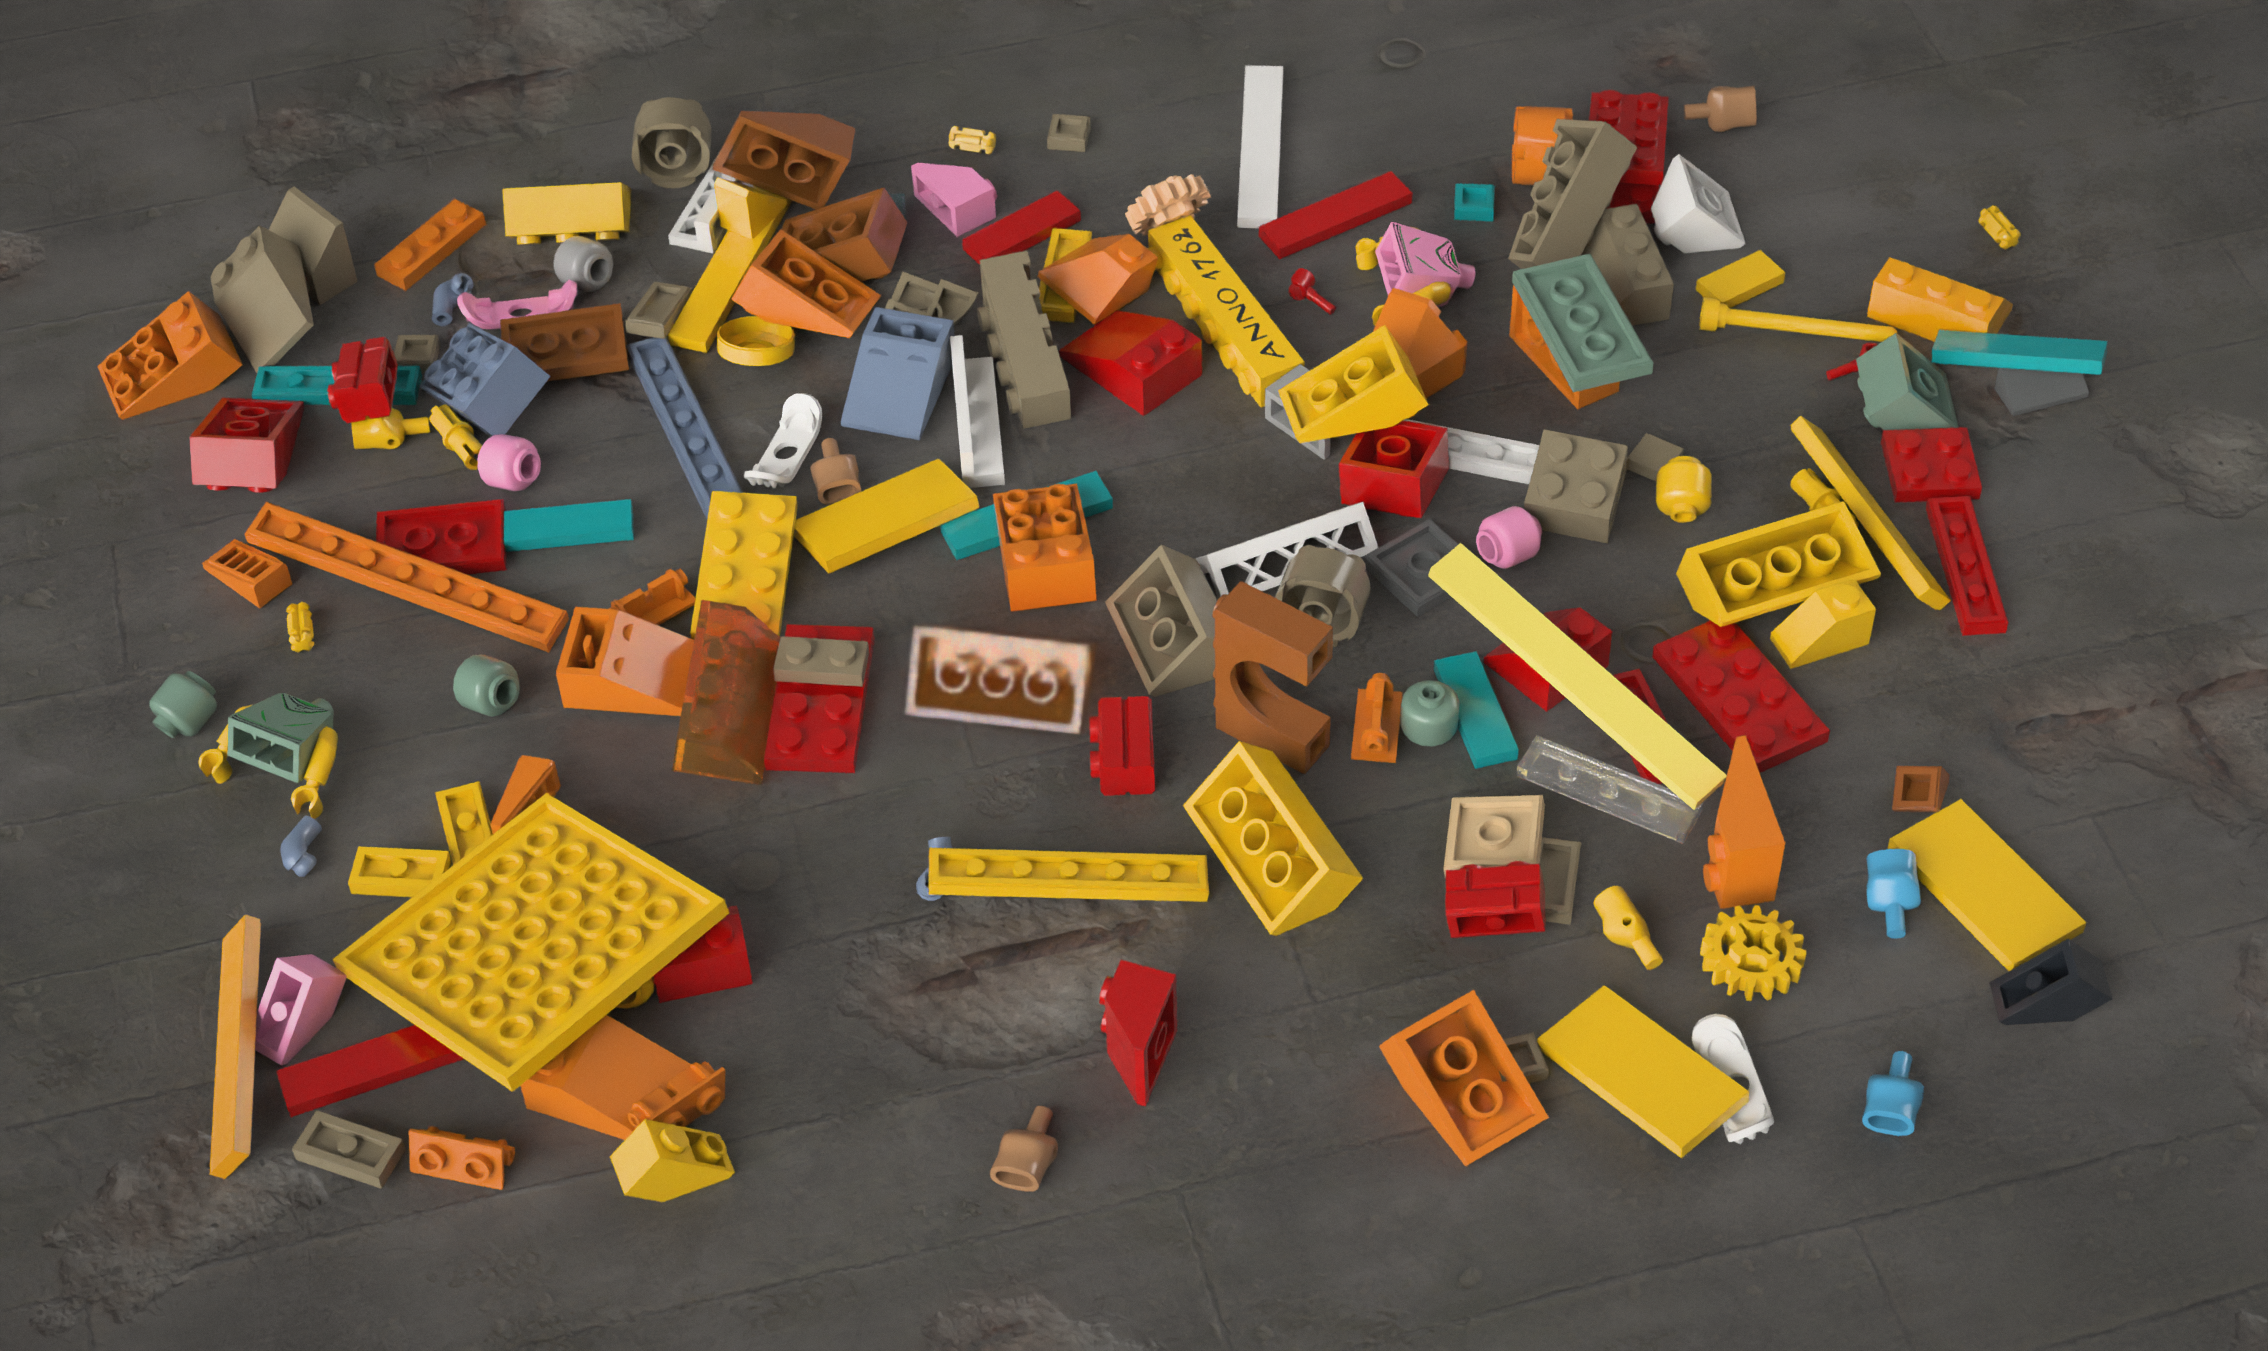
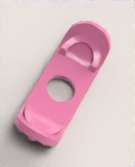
(488, 314)

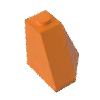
(1431, 347)

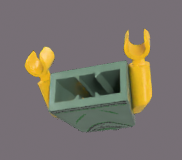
(281, 738)

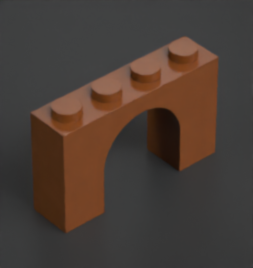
(1247, 703)

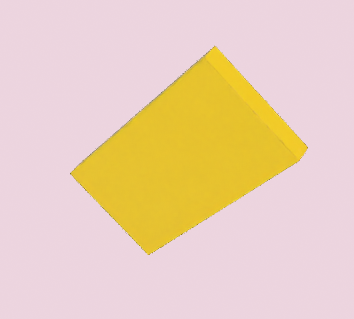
(884, 515)
(1988, 885)
(1643, 1071)

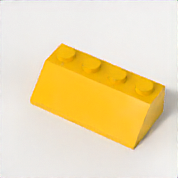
(1775, 565)
(1271, 840)

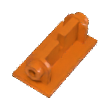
(661, 601)
(1377, 721)
(696, 1092)
(459, 1159)

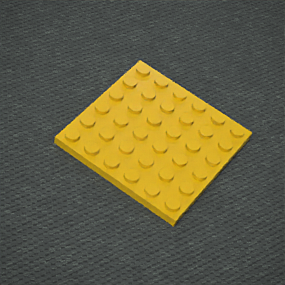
(530, 940)

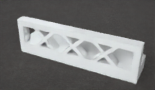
(705, 220)
(977, 418)
(1276, 540)

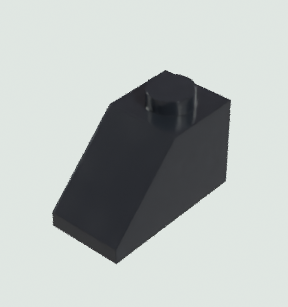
(2052, 987)

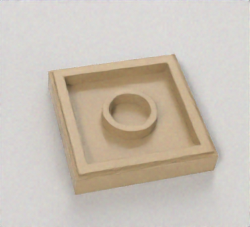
(1494, 831)

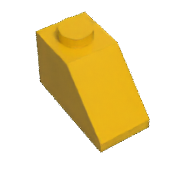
(1826, 625)

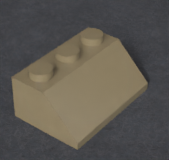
(1632, 265)
(1167, 621)

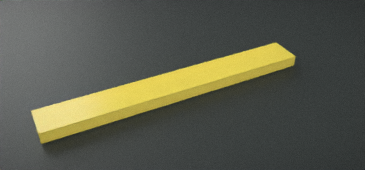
(1577, 676)

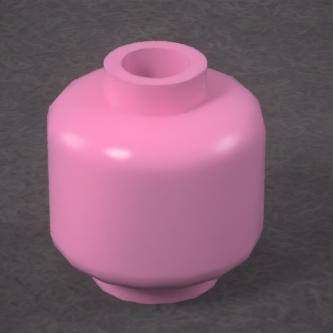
(508, 462)
(1509, 537)

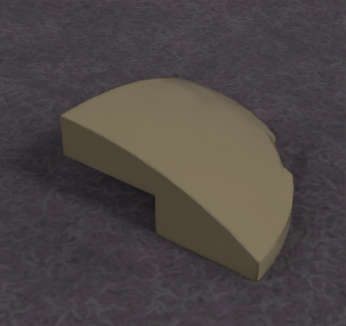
(933, 300)

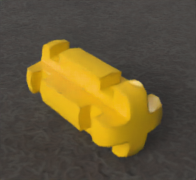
(972, 140)
(1999, 227)
(300, 627)

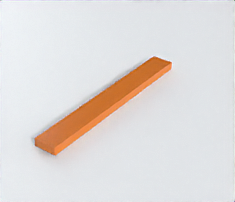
(407, 576)

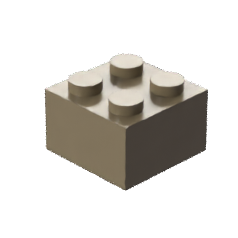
(1576, 485)

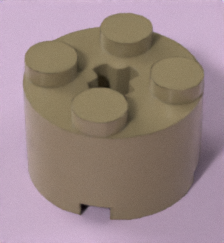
(671, 141)
(1327, 588)

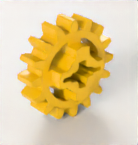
(1753, 952)

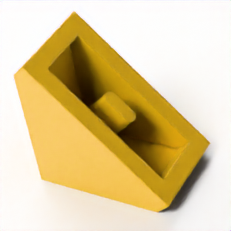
(745, 207)

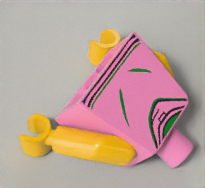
(1415, 264)

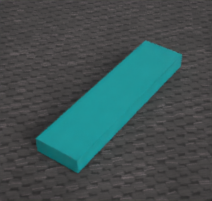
(2019, 352)
(312, 383)
(979, 530)

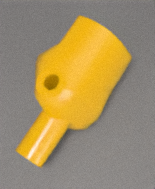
(387, 431)
(1625, 925)

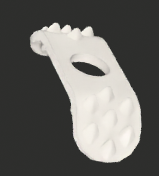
(797, 429)
(1722, 1044)

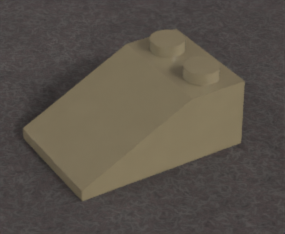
(263, 296)

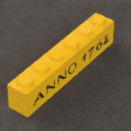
(1222, 306)

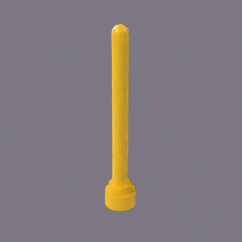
(1716, 315)

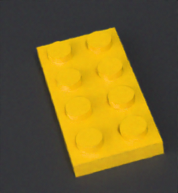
(747, 554)

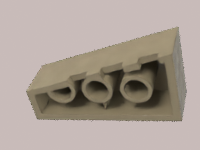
(1573, 192)
(1022, 341)

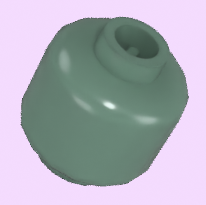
(486, 685)
(183, 704)
(1429, 713)

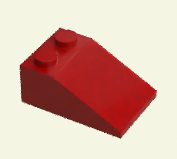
(1137, 358)
(245, 444)

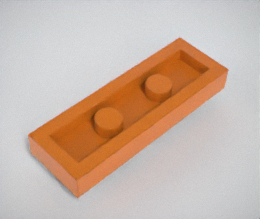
(430, 244)

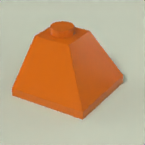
(1102, 275)

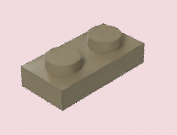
(821, 661)
(349, 1149)

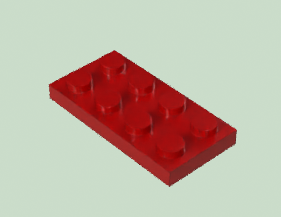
(1643, 123)
(1740, 693)
(818, 723)

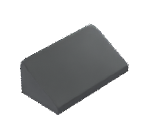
(2035, 389)

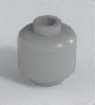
(584, 263)

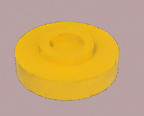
(755, 342)

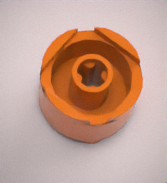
(1532, 137)

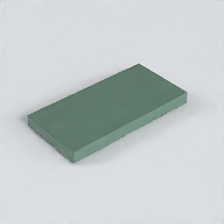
(1582, 322)

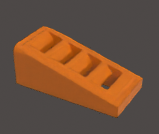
(259, 590)
(527, 784)

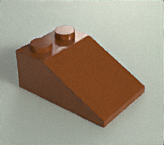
(787, 154)
(854, 234)

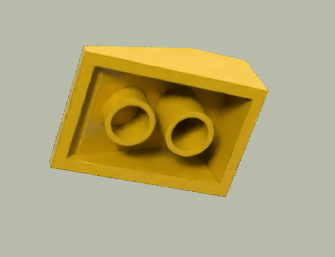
(1354, 391)

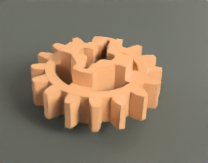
(1167, 202)

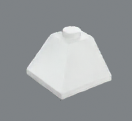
(1694, 211)

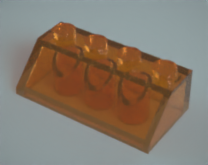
(999, 678)
(727, 696)

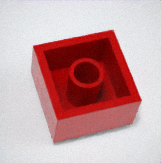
(1395, 468)

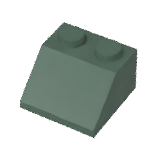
(1904, 388)

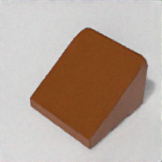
(1919, 788)

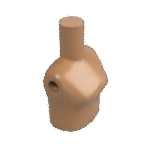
(1726, 108)
(835, 474)
(1025, 1154)

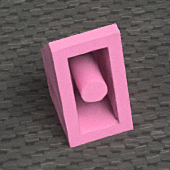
(955, 195)
(296, 1005)

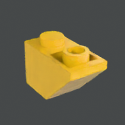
(669, 1161)

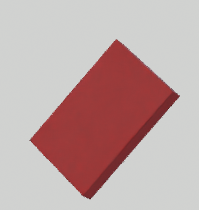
(452, 535)

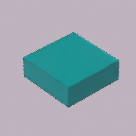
(1474, 202)

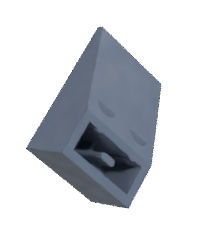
(898, 373)
(484, 380)

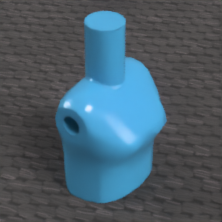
(1893, 887)
(1893, 1099)

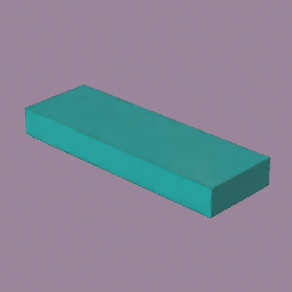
(568, 525)
(1480, 715)

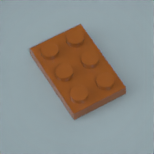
(571, 341)

